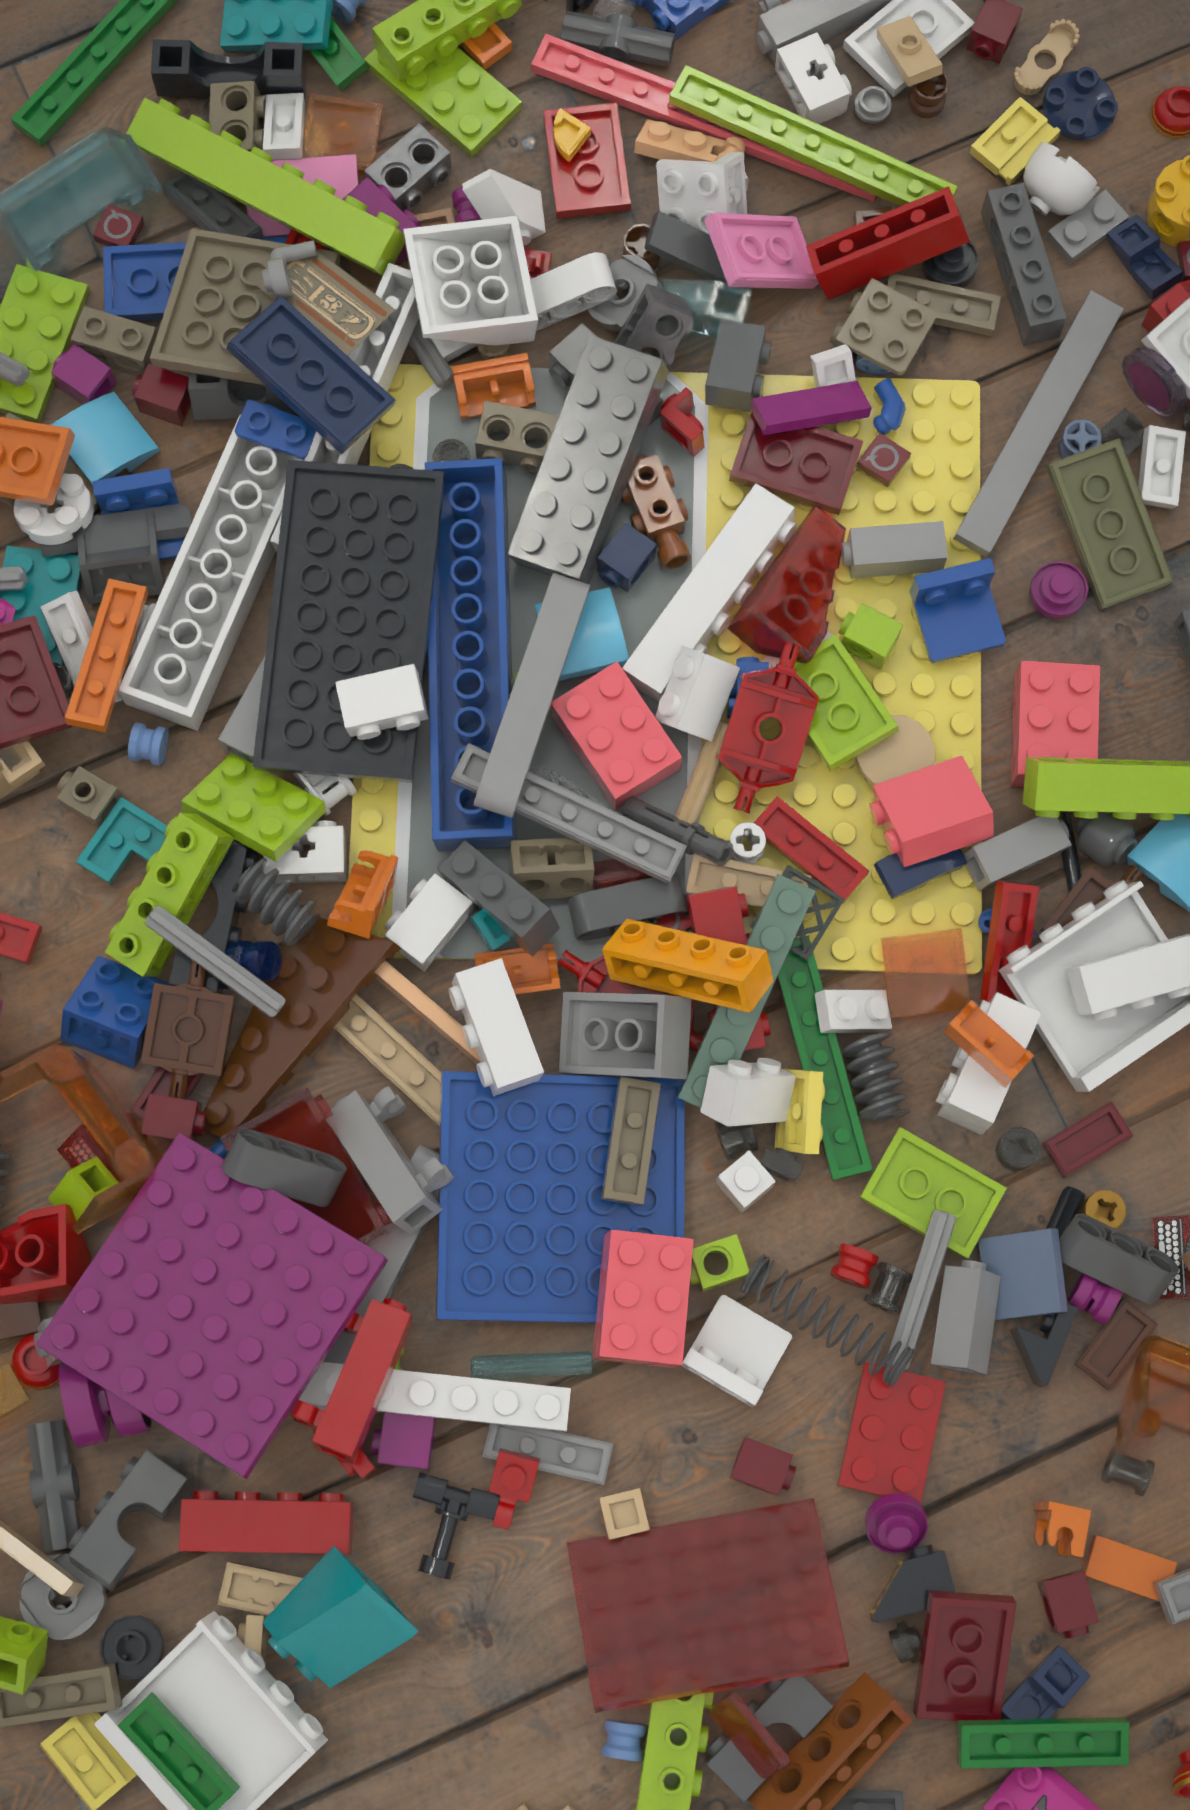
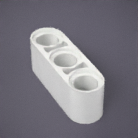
(572, 288)

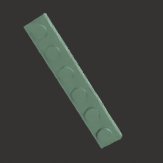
(730, 1027)

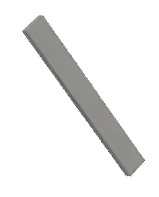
(1038, 424)

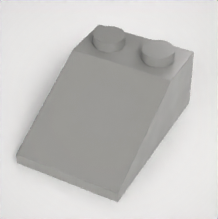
(625, 1035)

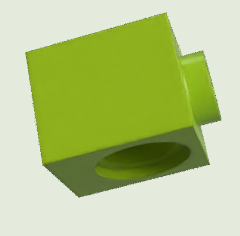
(870, 635)
(735, 1260)

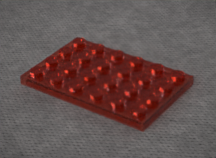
(706, 1605)

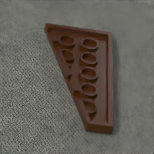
(318, 983)

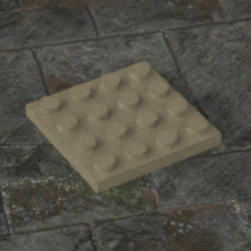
(213, 302)

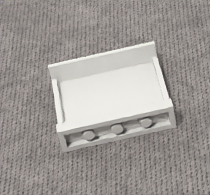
(1086, 1047)
(229, 1708)

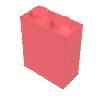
(932, 811)

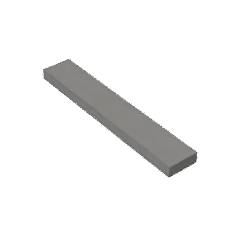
(582, 820)

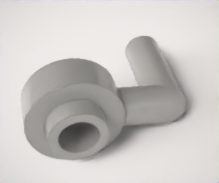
(277, 276)

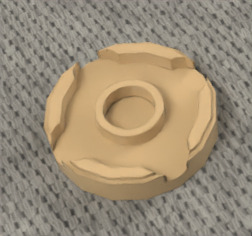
(899, 754)

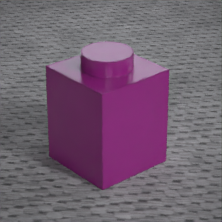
(82, 375)

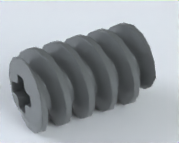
(275, 903)
(875, 1078)

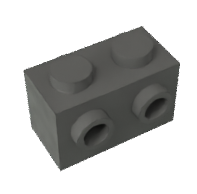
(736, 365)

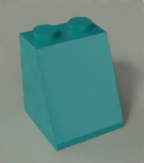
(336, 1621)

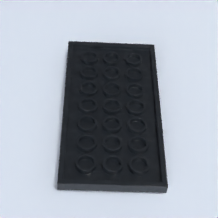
(346, 605)

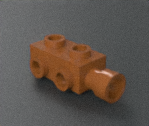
(646, 500)

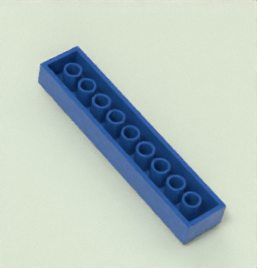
(469, 646)

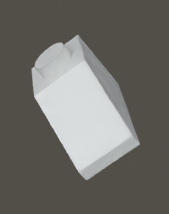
(501, 196)

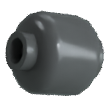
(1106, 839)

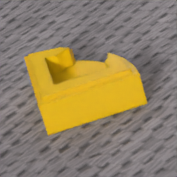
(569, 134)

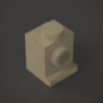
(93, 807)

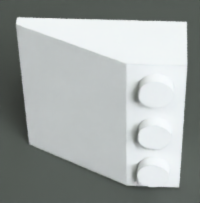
(472, 282)

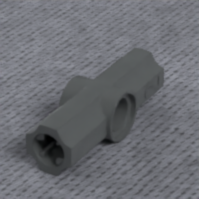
(619, 38)
(54, 1484)

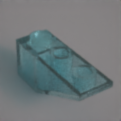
(710, 302)

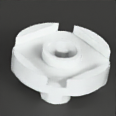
(57, 526)

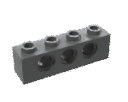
(1023, 264)

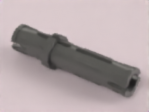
(691, 835)

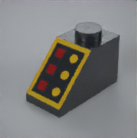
(910, 1584)

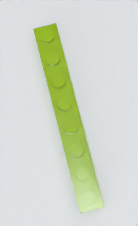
(802, 139)

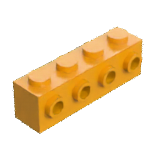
(688, 965)

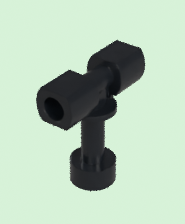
(453, 1505)

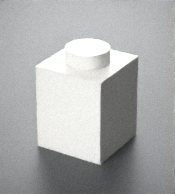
(745, 1181)

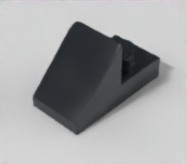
(1042, 1353)

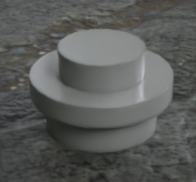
(872, 105)

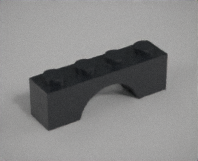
(187, 71)
(224, 928)

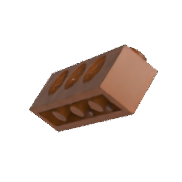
(835, 1751)

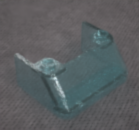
(72, 191)

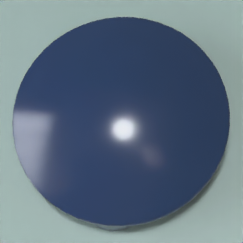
(1080, 104)

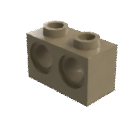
(243, 124)
(115, 340)
(521, 427)
(552, 867)

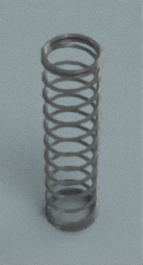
(758, 1276)

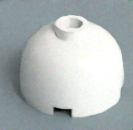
(1057, 182)

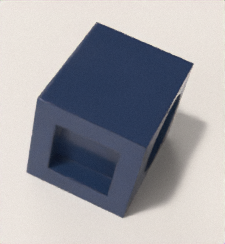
(625, 558)

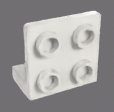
(699, 188)
(737, 1350)

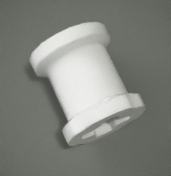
(757, 840)

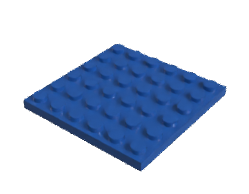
(526, 1193)

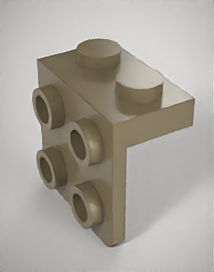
(884, 327)

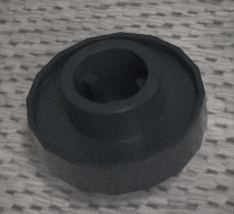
(953, 267)
(133, 1646)

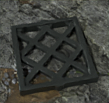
(837, 902)

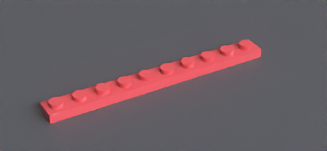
(650, 97)

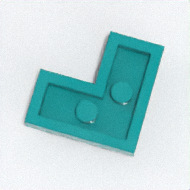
(121, 835)

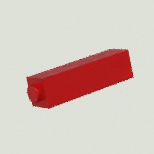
(361, 1381)

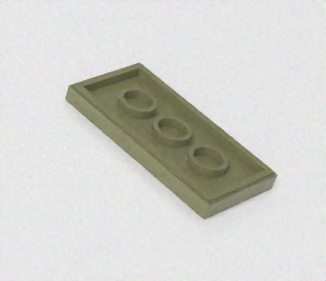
(1109, 524)

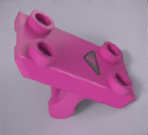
(1037, 1790)

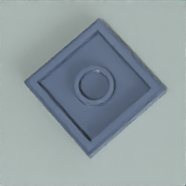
(1028, 1271)

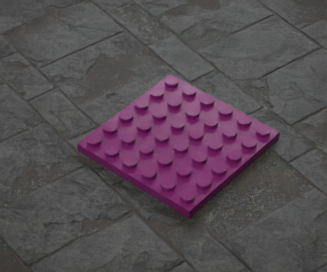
(212, 1305)

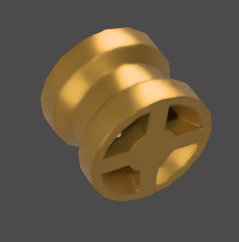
(1113, 1203)

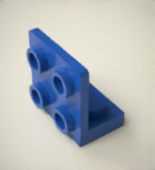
(140, 492)
(957, 610)
(109, 1012)

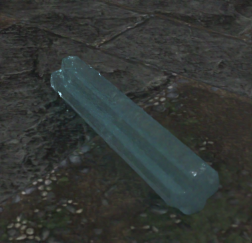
(532, 1365)

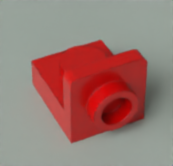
(680, 423)

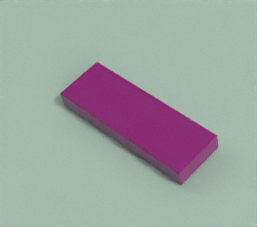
(810, 407)

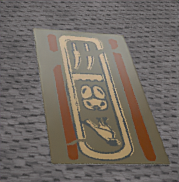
(334, 301)

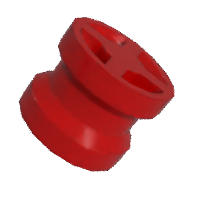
(854, 1266)

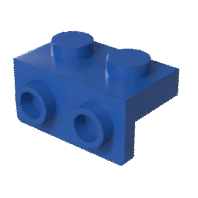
(275, 429)

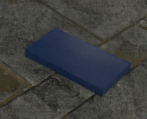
(311, 374)

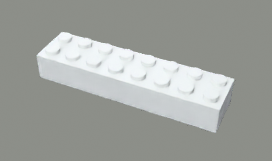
(209, 587)

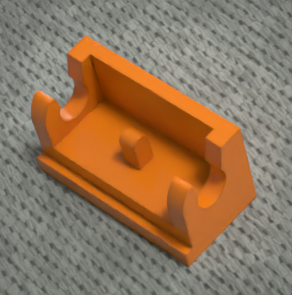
(495, 380)
(364, 894)
(524, 971)
(988, 1043)
(1064, 1524)

